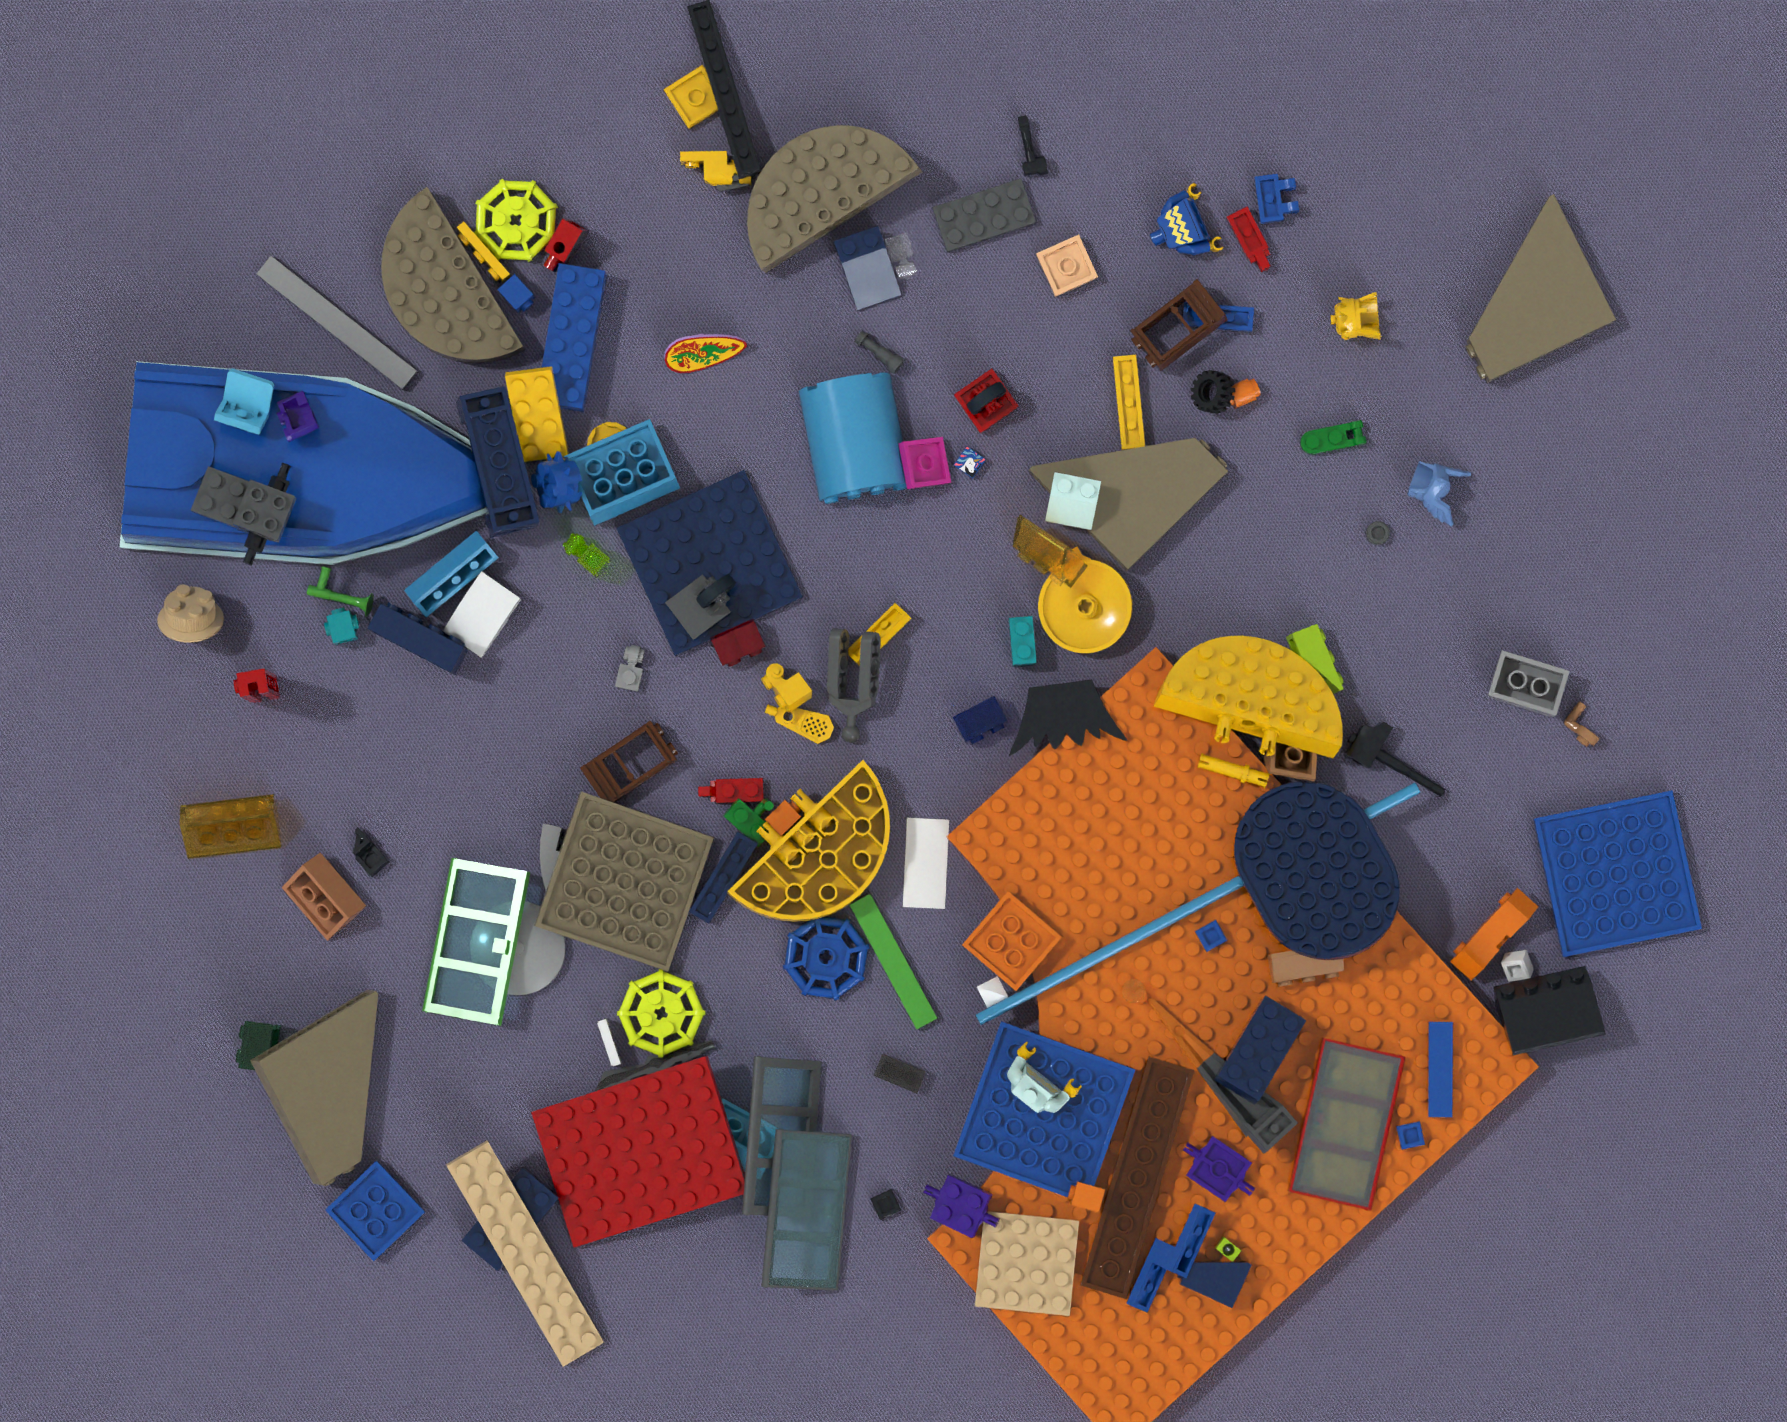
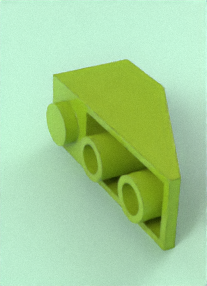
(1311, 646)

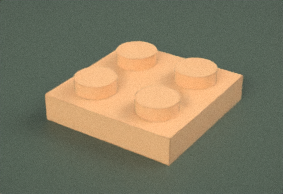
(1066, 265)

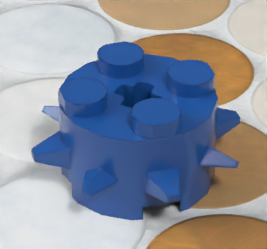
(557, 482)

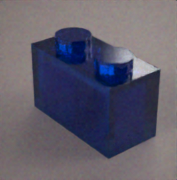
(980, 720)

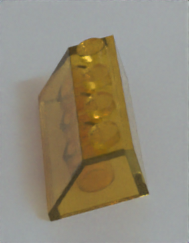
(230, 826)

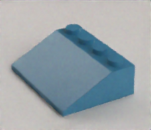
(623, 472)

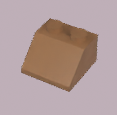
(1291, 762)

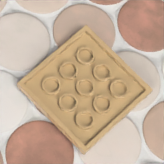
(1027, 1264)

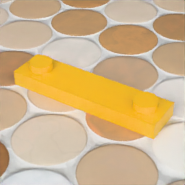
(1128, 402)

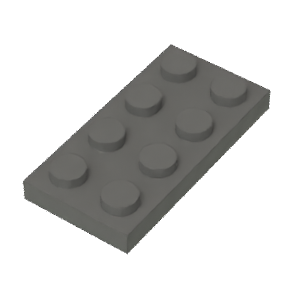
(984, 215)

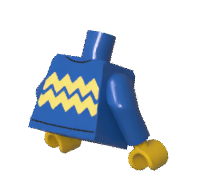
(1183, 225)

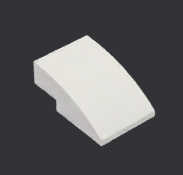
(482, 614)

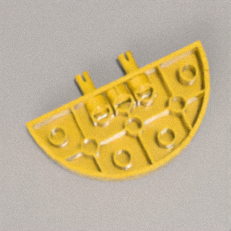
(1256, 691)
(824, 857)

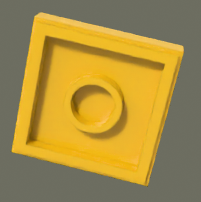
(692, 97)

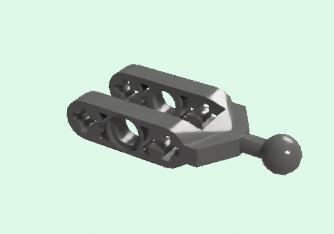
(867, 677)

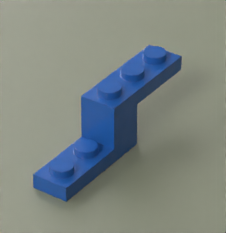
(1171, 1258)

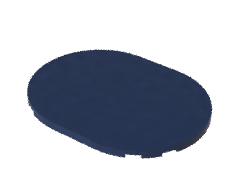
(1316, 871)

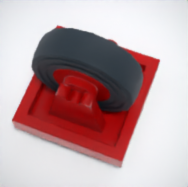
(986, 400)

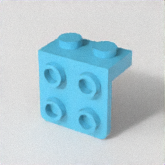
(245, 401)

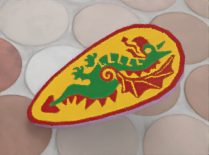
(702, 351)

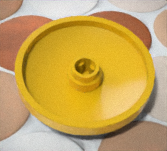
(1090, 612)

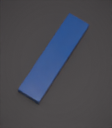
(1440, 1069)

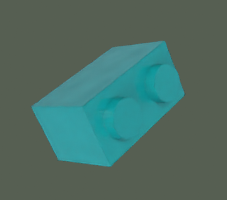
(1022, 641)

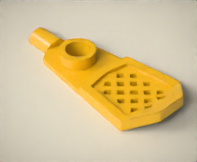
(799, 721)

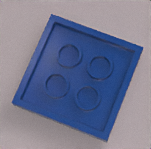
(375, 1210)

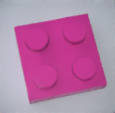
(924, 462)

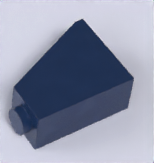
(1217, 1279)

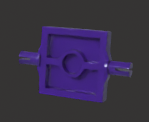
(1218, 1169)
(961, 1206)

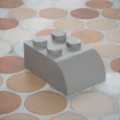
(1528, 684)

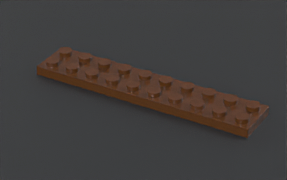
(1137, 1177)

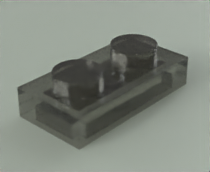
(899, 1073)

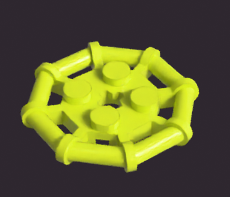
(502, 217)
(648, 1019)

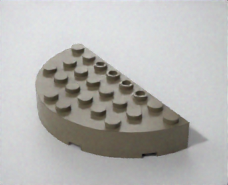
(819, 186)
(439, 289)

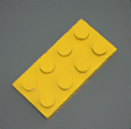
(536, 413)

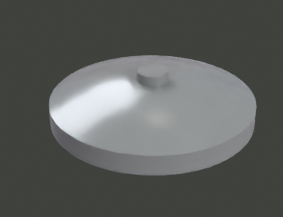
(537, 955)

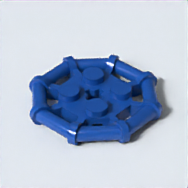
(815, 965)

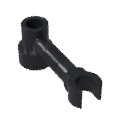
(1034, 164)

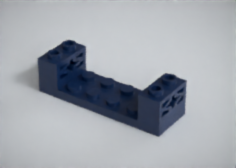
(498, 461)

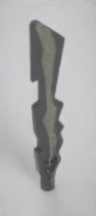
(653, 1064)

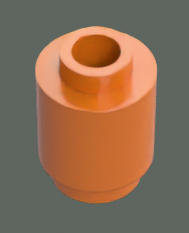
(1245, 392)

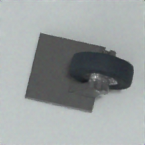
(701, 604)

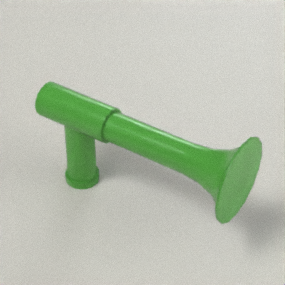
(320, 592)

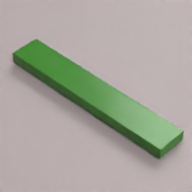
(893, 961)

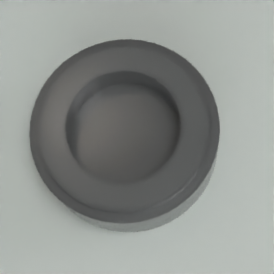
(1377, 533)

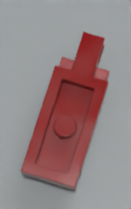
(1249, 237)
(731, 789)

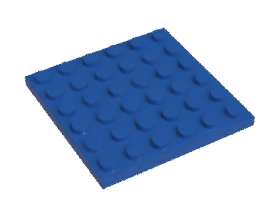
(1617, 873)
(1044, 1146)

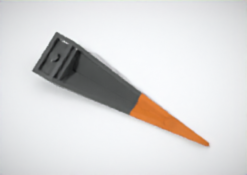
(1262, 1122)

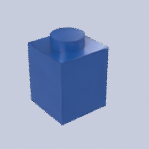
(516, 294)

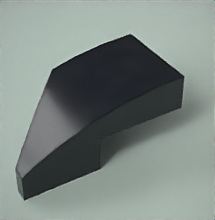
(368, 854)

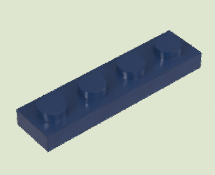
(723, 877)

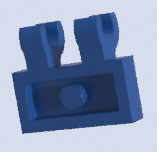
(1269, 198)

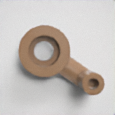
(1585, 736)

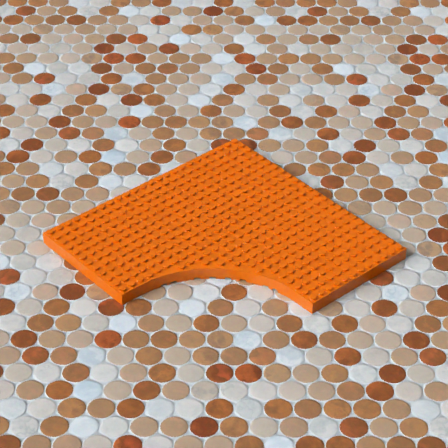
(1097, 850)

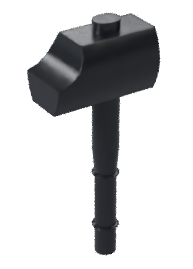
(1367, 745)

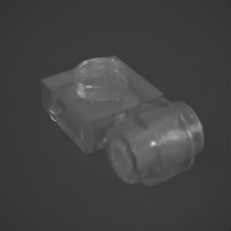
(899, 250)

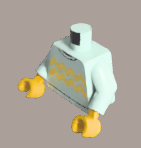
(1035, 1088)

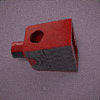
(571, 236)

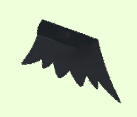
(1064, 710)

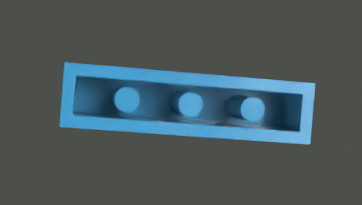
(451, 574)

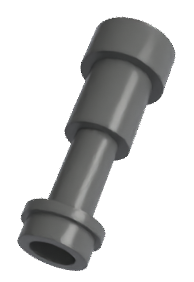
(891, 360)

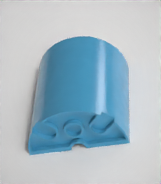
(853, 436)

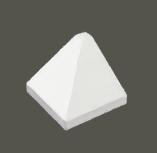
(992, 992)

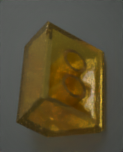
(1047, 553)

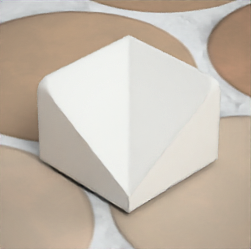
(1517, 965)

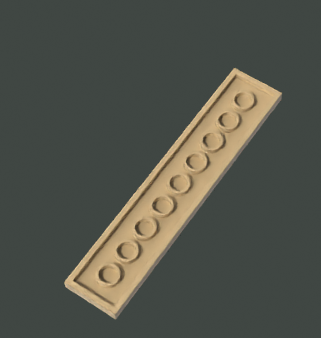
(524, 1253)

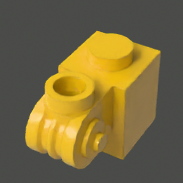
(789, 692)

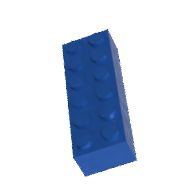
(574, 332)

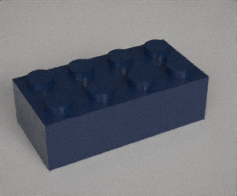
(418, 639)
(1260, 1050)
(538, 1201)

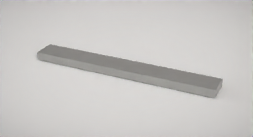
(336, 322)

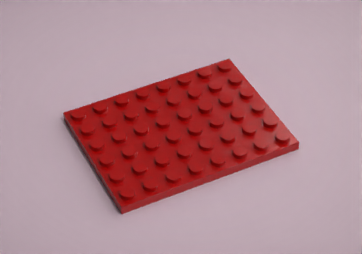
(640, 1151)

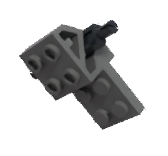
(247, 506)

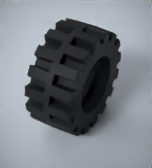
(1202, 388)

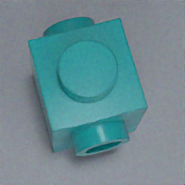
(342, 626)

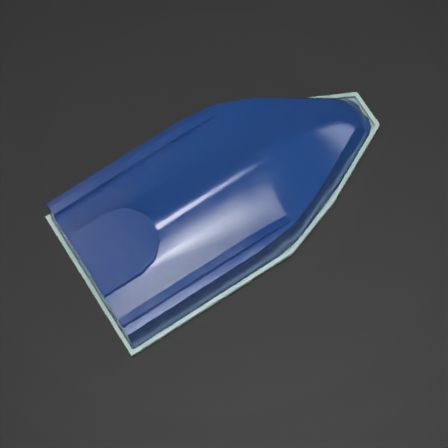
(361, 481)

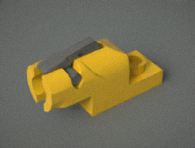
(717, 169)

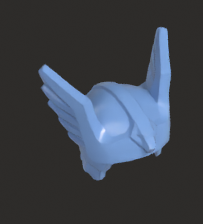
(1431, 485)

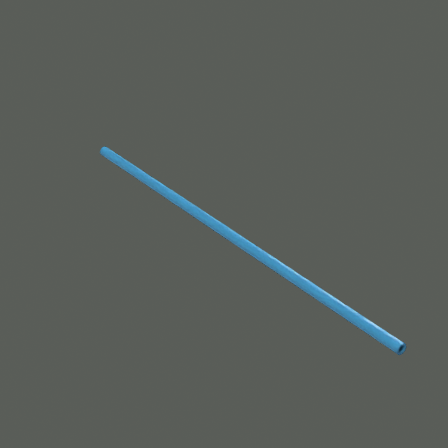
(1155, 926)

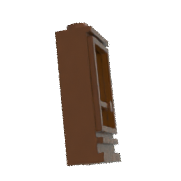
(1202, 305)
(603, 781)

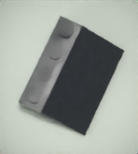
(1548, 1010)

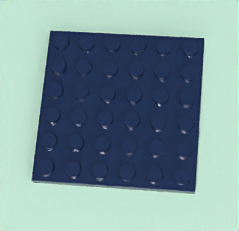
(710, 535)

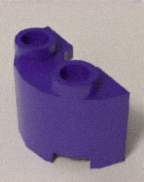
(296, 416)

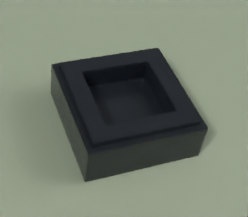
(885, 1204)

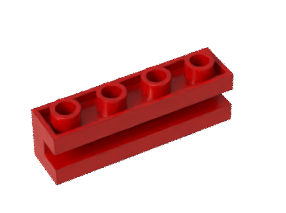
(254, 683)

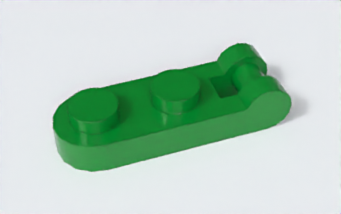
(1332, 438)

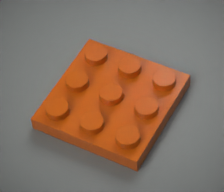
(1011, 941)

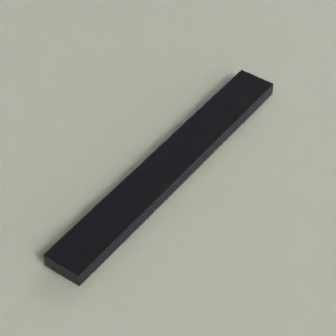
(724, 89)

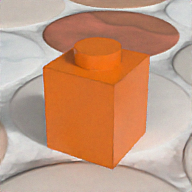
(784, 817)
(1086, 1196)

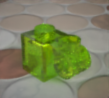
(589, 557)

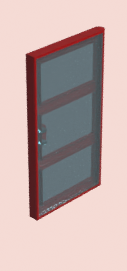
(1346, 1124)

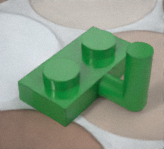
(748, 820)

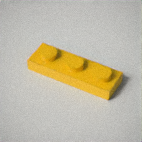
(482, 253)
(886, 626)

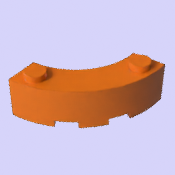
(1502, 924)

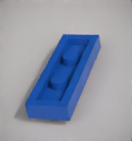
(1238, 318)

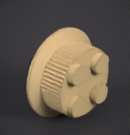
(190, 615)

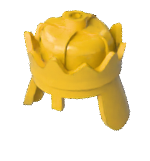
(1357, 317)

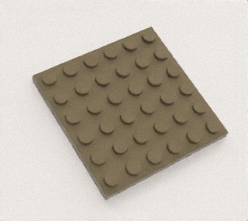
(624, 881)

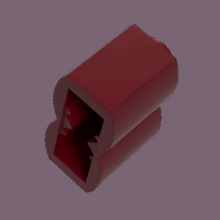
(738, 642)

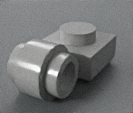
(629, 675)

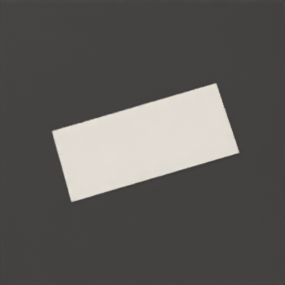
(925, 863)

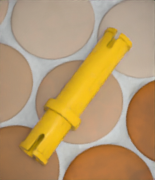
(1233, 770)

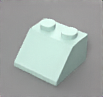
(1072, 501)

